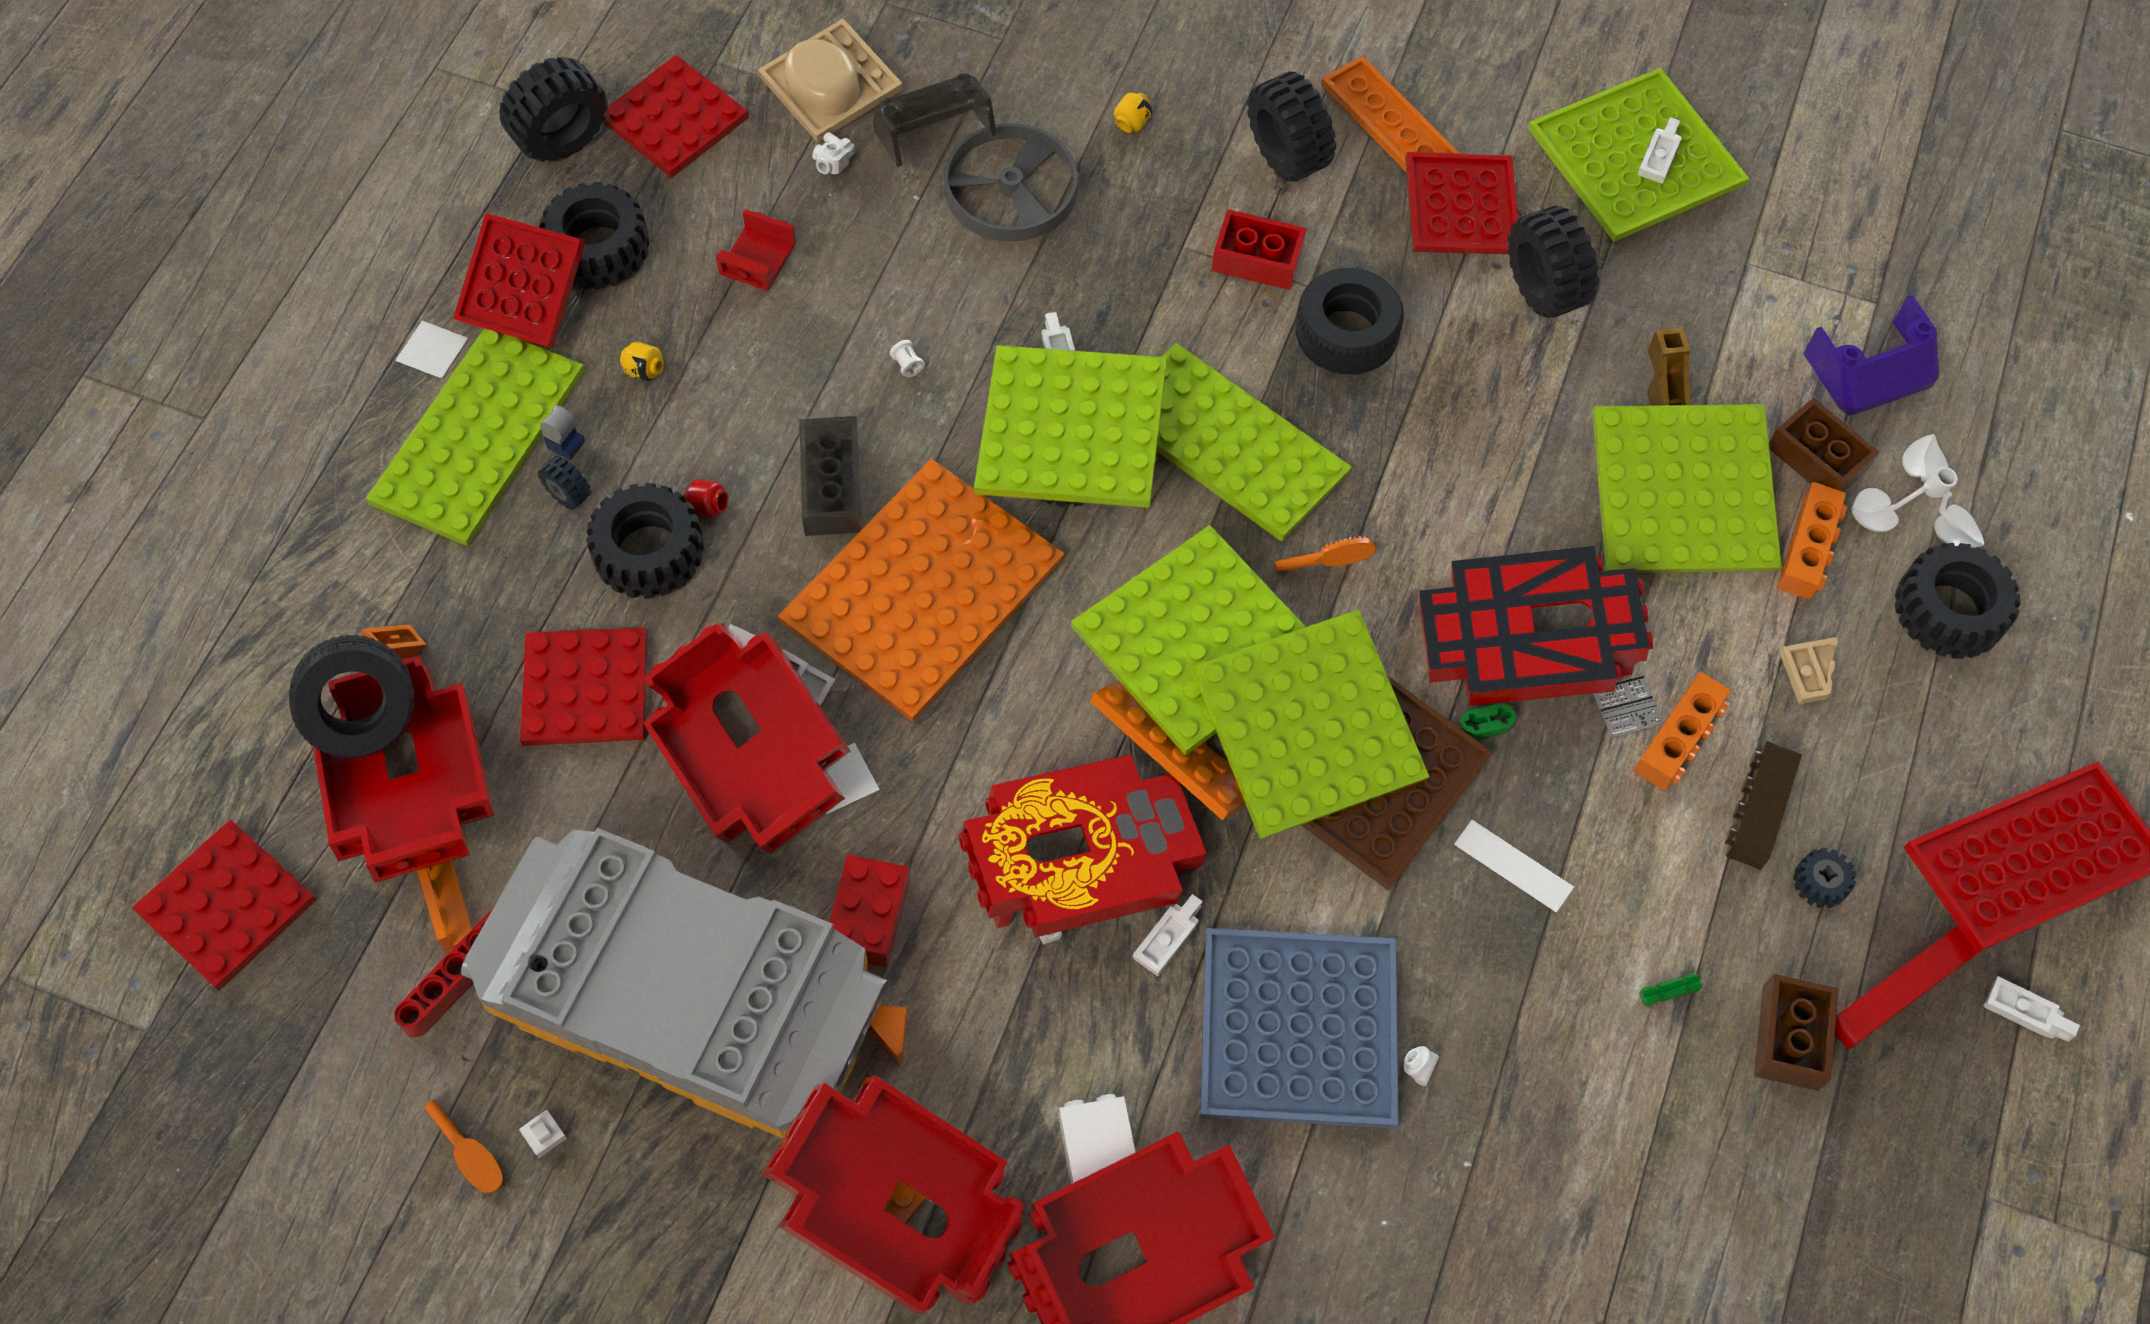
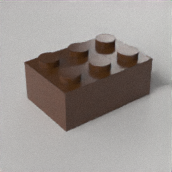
(1822, 447)
(1796, 1032)

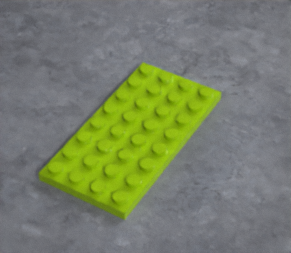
(475, 436)
(1242, 447)

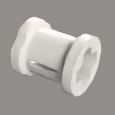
(907, 358)

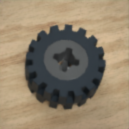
(564, 482)
(1815, 886)

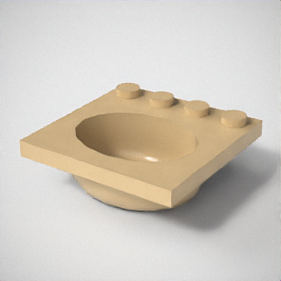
(830, 79)

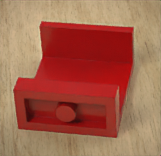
(758, 251)

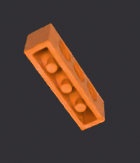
(1795, 574)
(1702, 694)

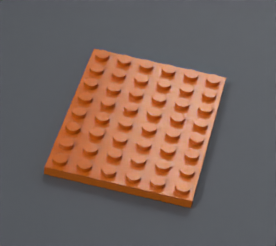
(912, 598)

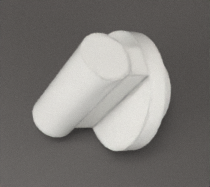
(1420, 1064)

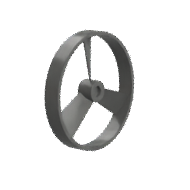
(1032, 214)

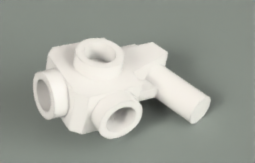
(833, 155)

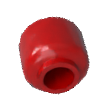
(707, 498)

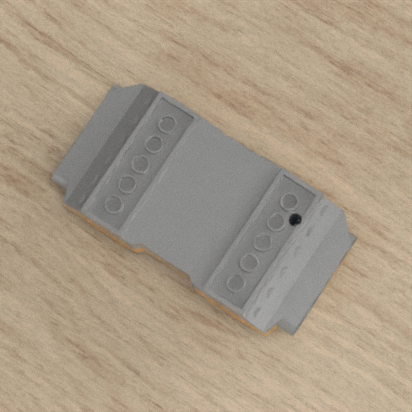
(674, 978)

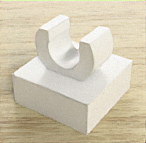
(542, 1133)

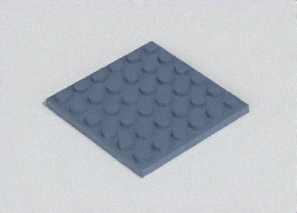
(1299, 1028)

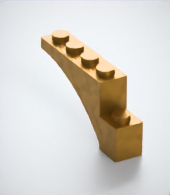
(1670, 361)

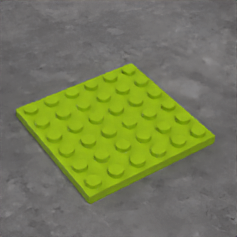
(1605, 139)
(1071, 426)
(1686, 488)
(1177, 615)
(1309, 723)

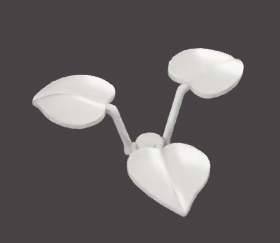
(1924, 460)

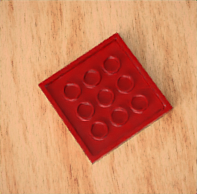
(674, 116)
(1460, 202)
(519, 280)
(584, 686)
(224, 904)

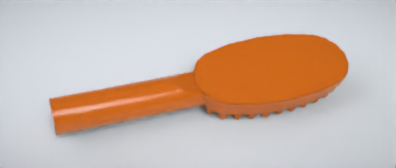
(1336, 554)
(470, 1156)

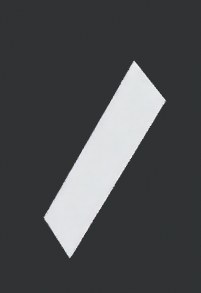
(1514, 865)

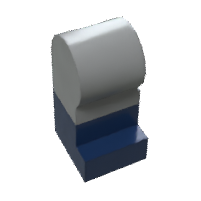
(561, 433)

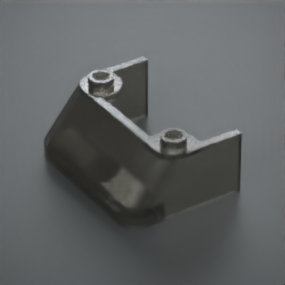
(929, 106)

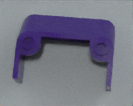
(1865, 382)

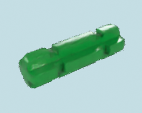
(1670, 989)

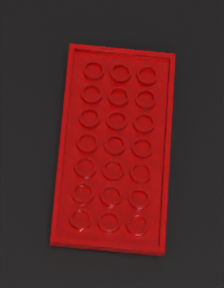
(2035, 856)

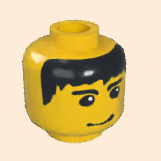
(1133, 112)
(642, 361)

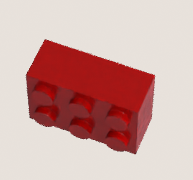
(1258, 249)
(871, 905)

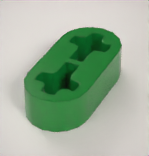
(1486, 719)

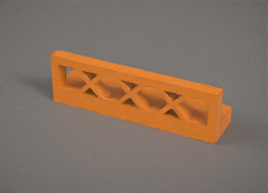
(445, 904)

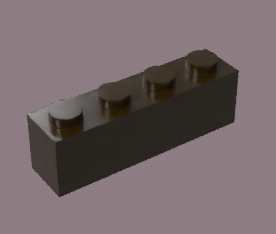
(1762, 805)

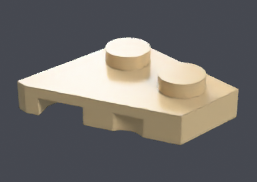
(1810, 668)

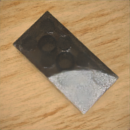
(830, 476)

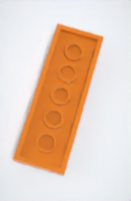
(1383, 111)
(1200, 771)

